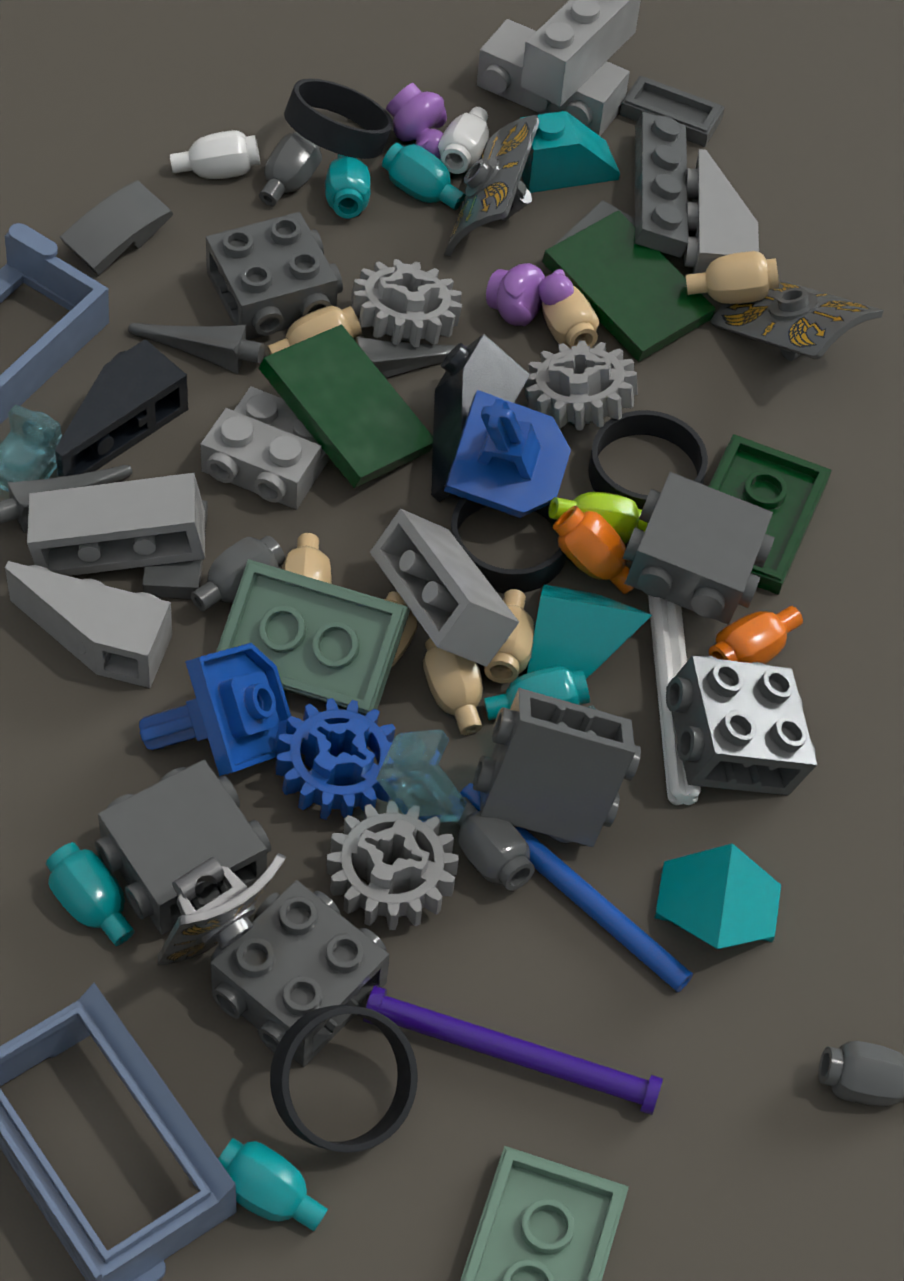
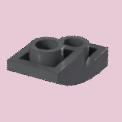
(114, 224)

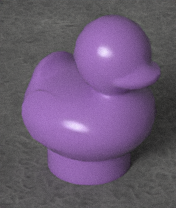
(415, 116)
(522, 289)

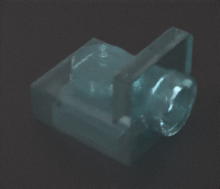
(29, 447)
(414, 776)

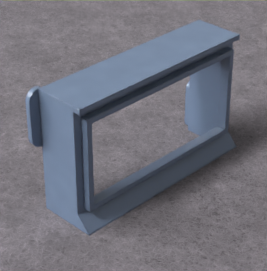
(34, 262)
(144, 1252)

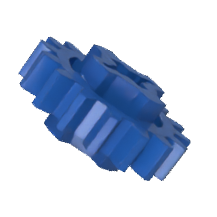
(338, 756)

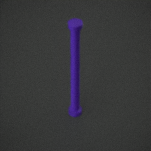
(517, 1050)

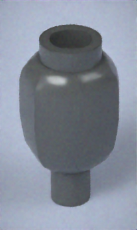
(289, 167)
(229, 567)
(495, 849)
(863, 1073)

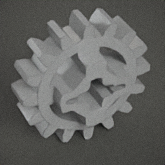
(406, 303)
(581, 384)
(395, 888)

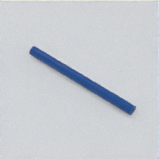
(599, 908)

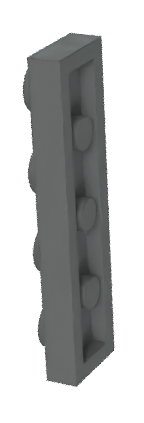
(661, 184)

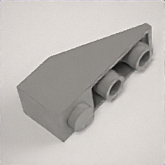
(716, 217)
(102, 626)

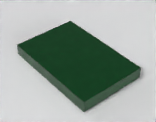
(629, 286)
(347, 405)
(778, 484)

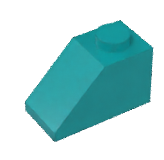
(567, 155)

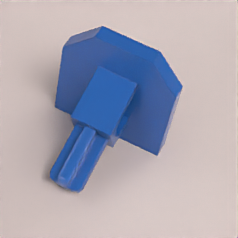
(508, 457)
(235, 707)

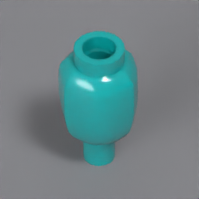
(421, 175)
(347, 186)
(551, 681)
(89, 891)
(270, 1184)

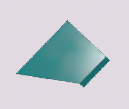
(580, 629)
(719, 897)

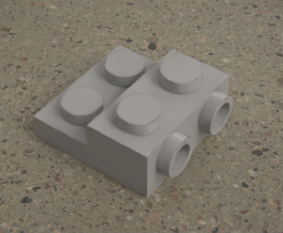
(263, 450)

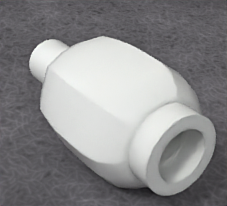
(464, 140)
(218, 156)

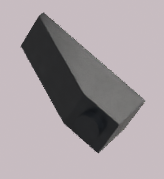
(467, 369)
(125, 405)

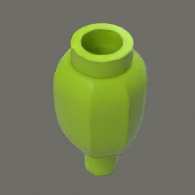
(615, 509)

